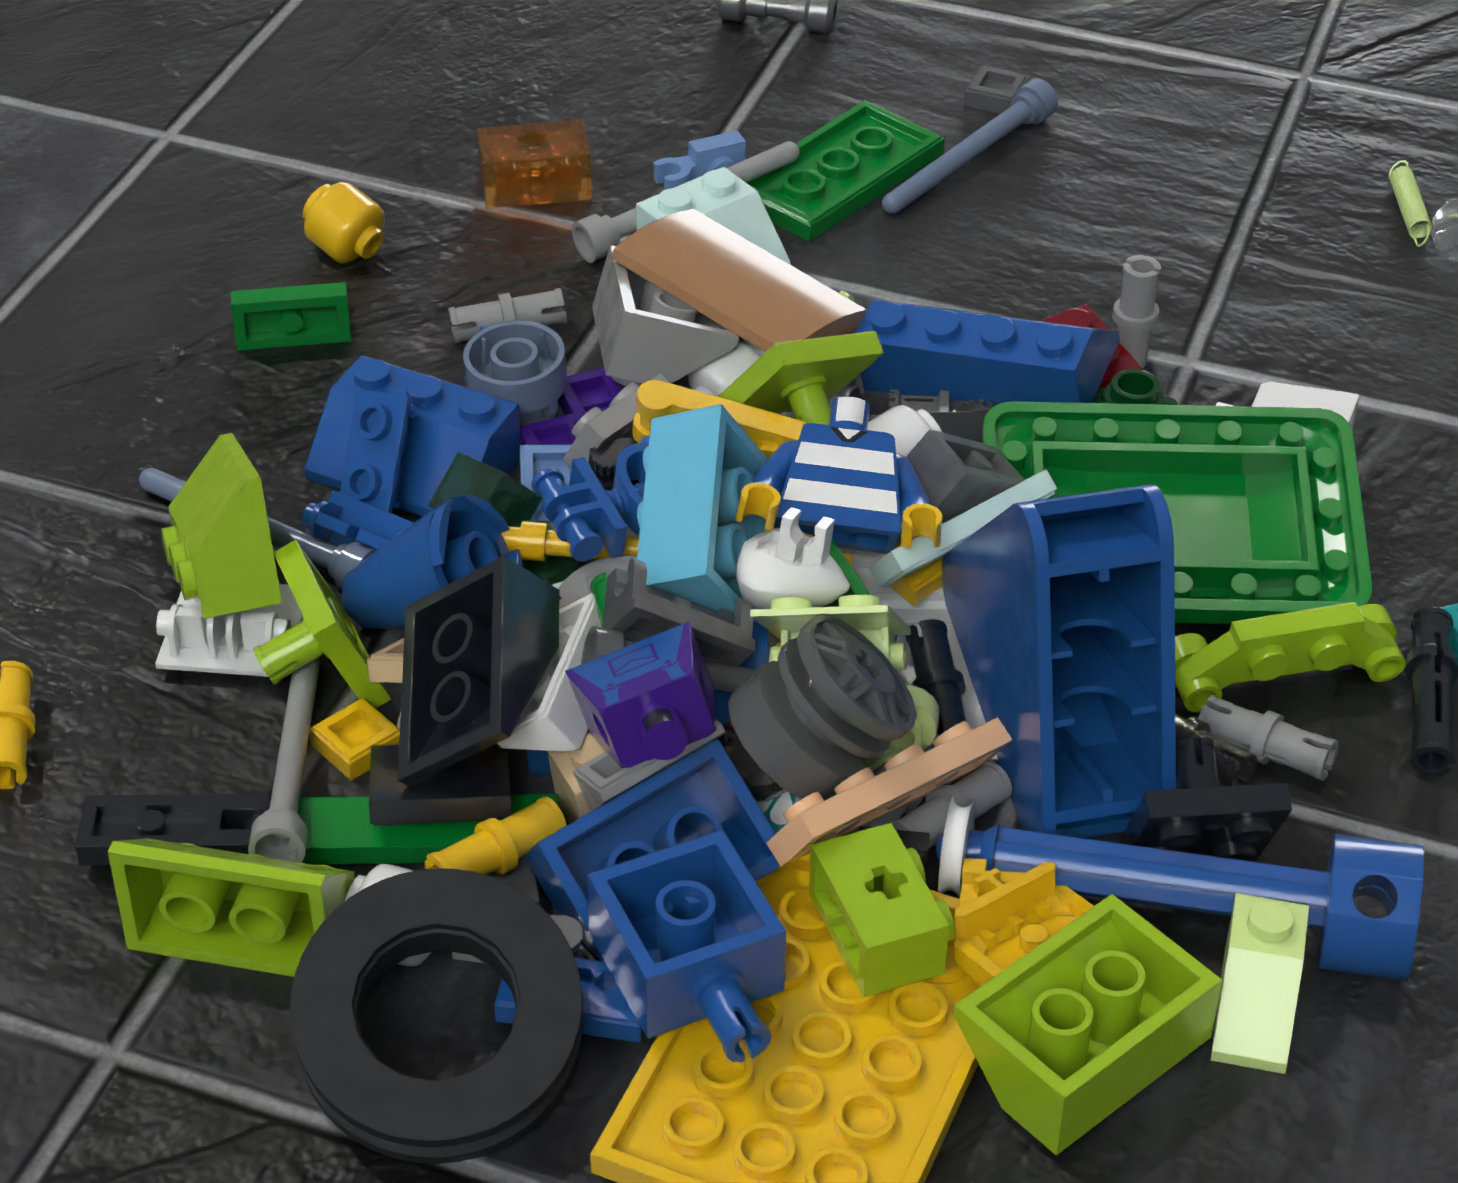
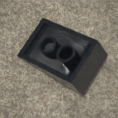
(472, 664)

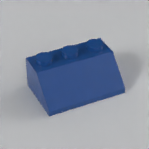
(445, 423)
(667, 809)

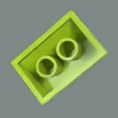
(222, 535)
(221, 903)
(1087, 1021)

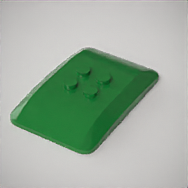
(1253, 494)

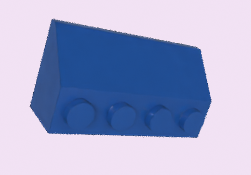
(984, 355)

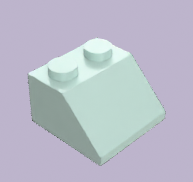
(723, 199)

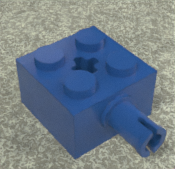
(690, 940)

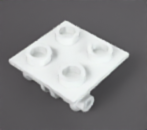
(223, 641)

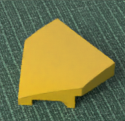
(1008, 915)

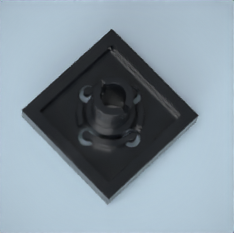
(1208, 817)

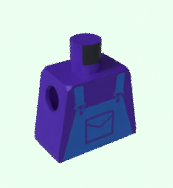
(647, 697)

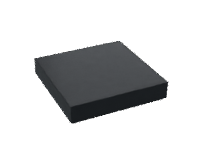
(459, 793)

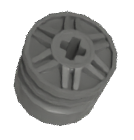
(821, 708)

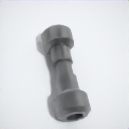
(816, 15)

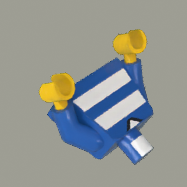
(847, 477)

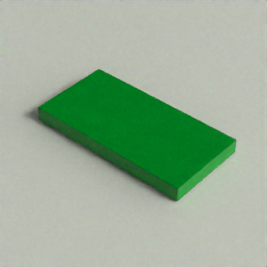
(845, 168)

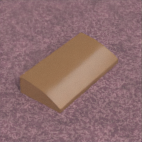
(735, 281)

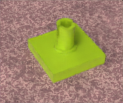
(805, 374)
(324, 630)

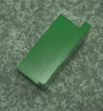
(290, 316)

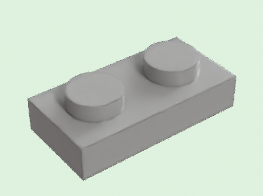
(599, 427)

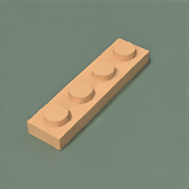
(870, 797)

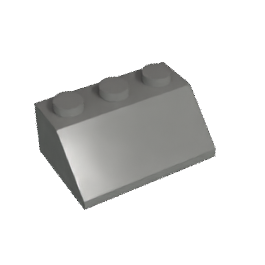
(650, 331)

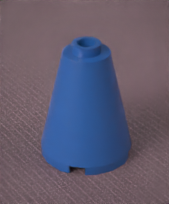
(424, 558)

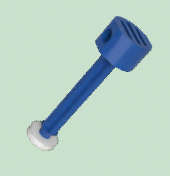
(1209, 884)

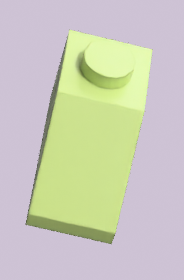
(1260, 983)

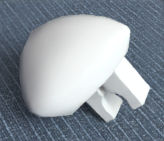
(790, 565)

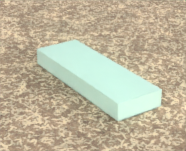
(906, 561)

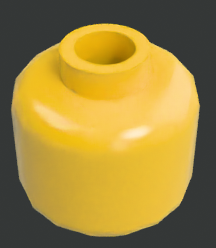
(343, 222)

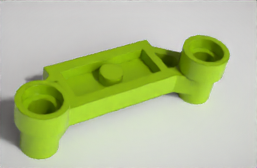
(1286, 646)

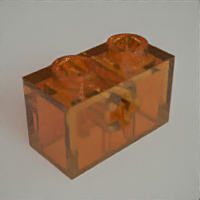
(534, 163)

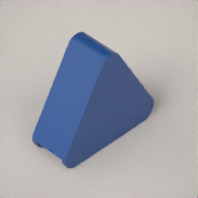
(1073, 651)

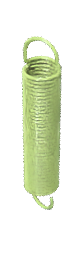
(1410, 202)

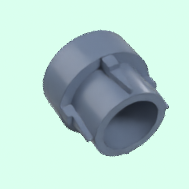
(520, 365)

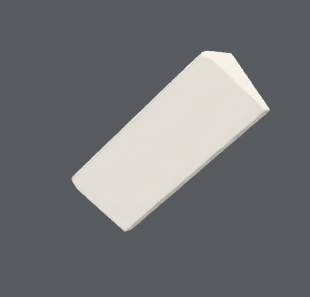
(553, 714)

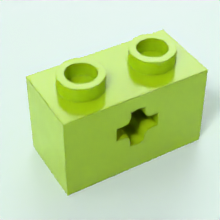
(880, 909)

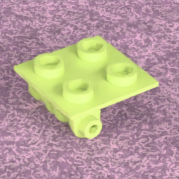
(861, 612)

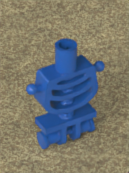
(586, 512)

